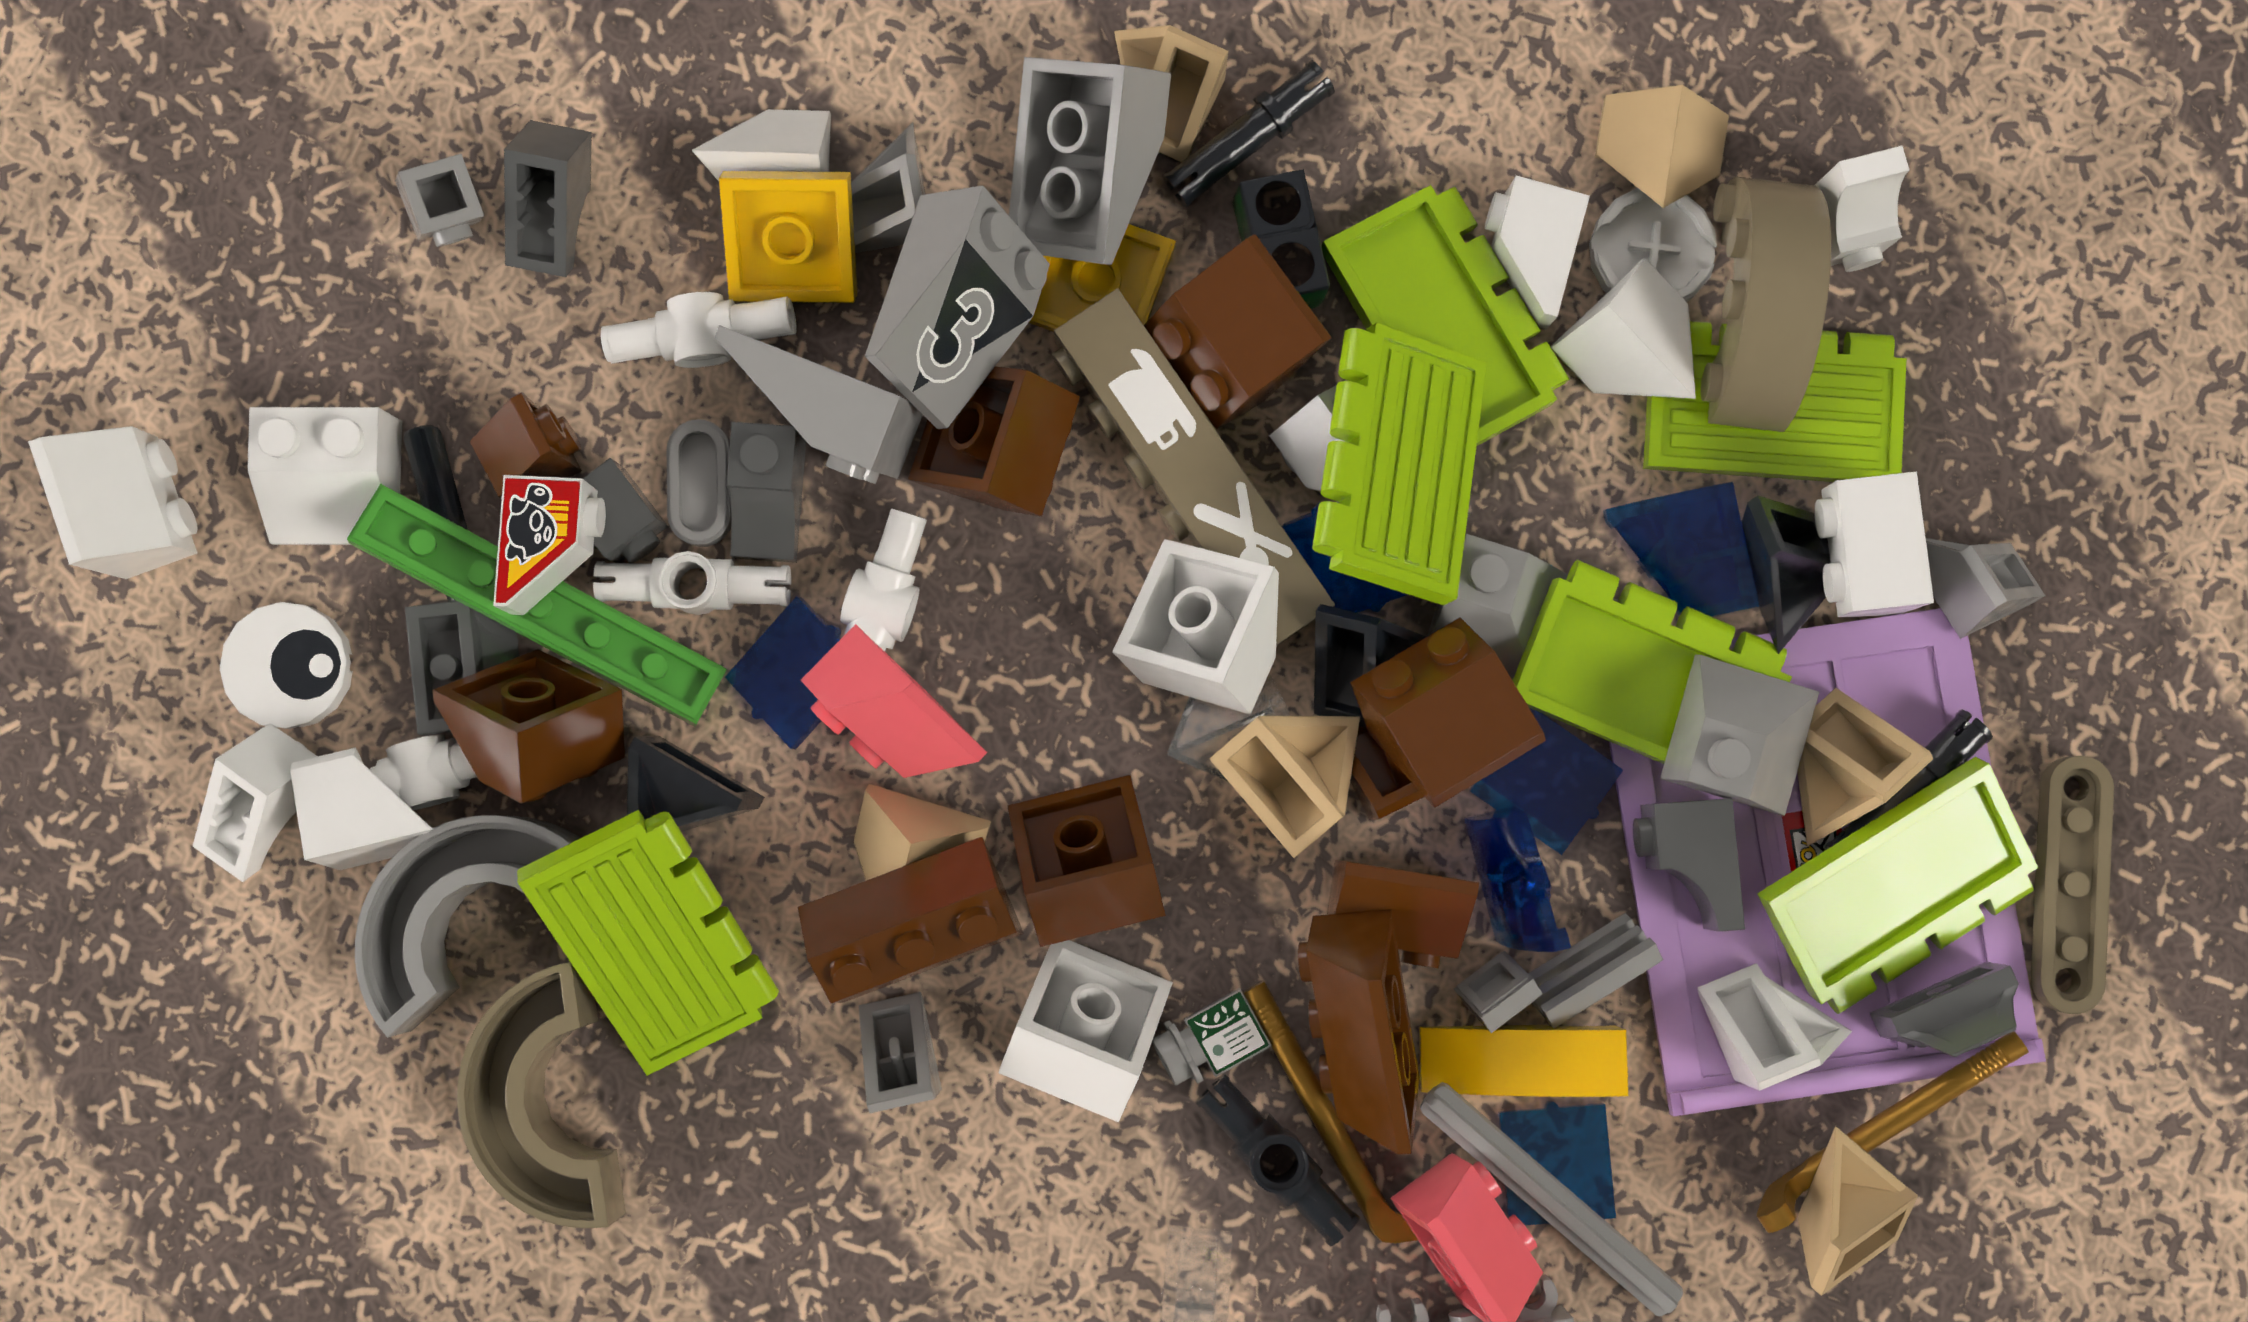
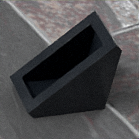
(1785, 564)
(1347, 648)
(679, 783)

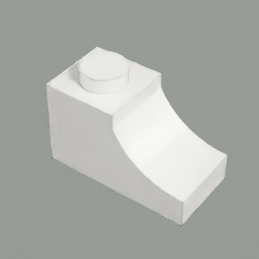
(1864, 206)
(249, 801)

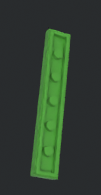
(562, 621)

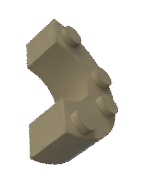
(1772, 305)
(508, 1116)

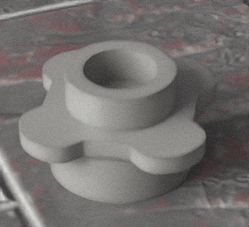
(1179, 1053)

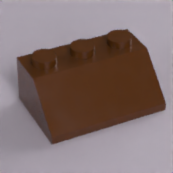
(907, 921)
(1363, 1024)

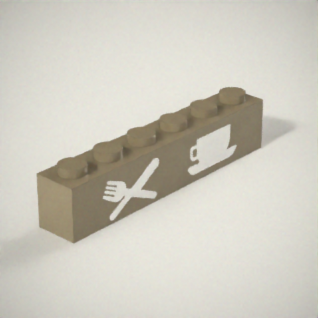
(1180, 451)

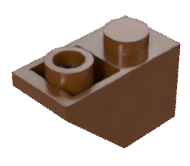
(526, 442)

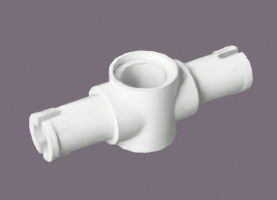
(690, 326)
(661, 581)
(883, 595)
(425, 771)

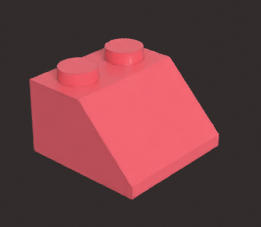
(886, 710)
(1471, 1239)

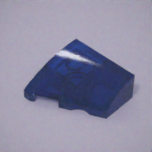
(1692, 548)
(1514, 881)

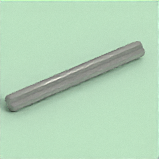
(1551, 1199)

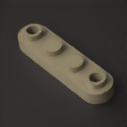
(2072, 884)

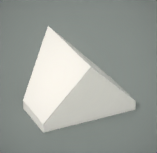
(771, 143)
(1633, 340)
(348, 812)
(1766, 1028)

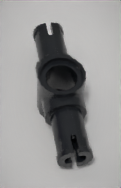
(1300, 1184)

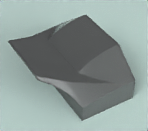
(447, 645)
(1954, 1012)

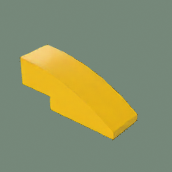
(1525, 1060)

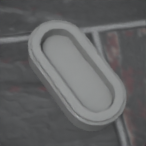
(697, 483)

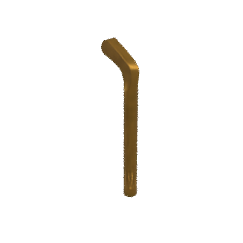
(1780, 1197)
(1382, 1220)

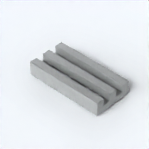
(1593, 969)

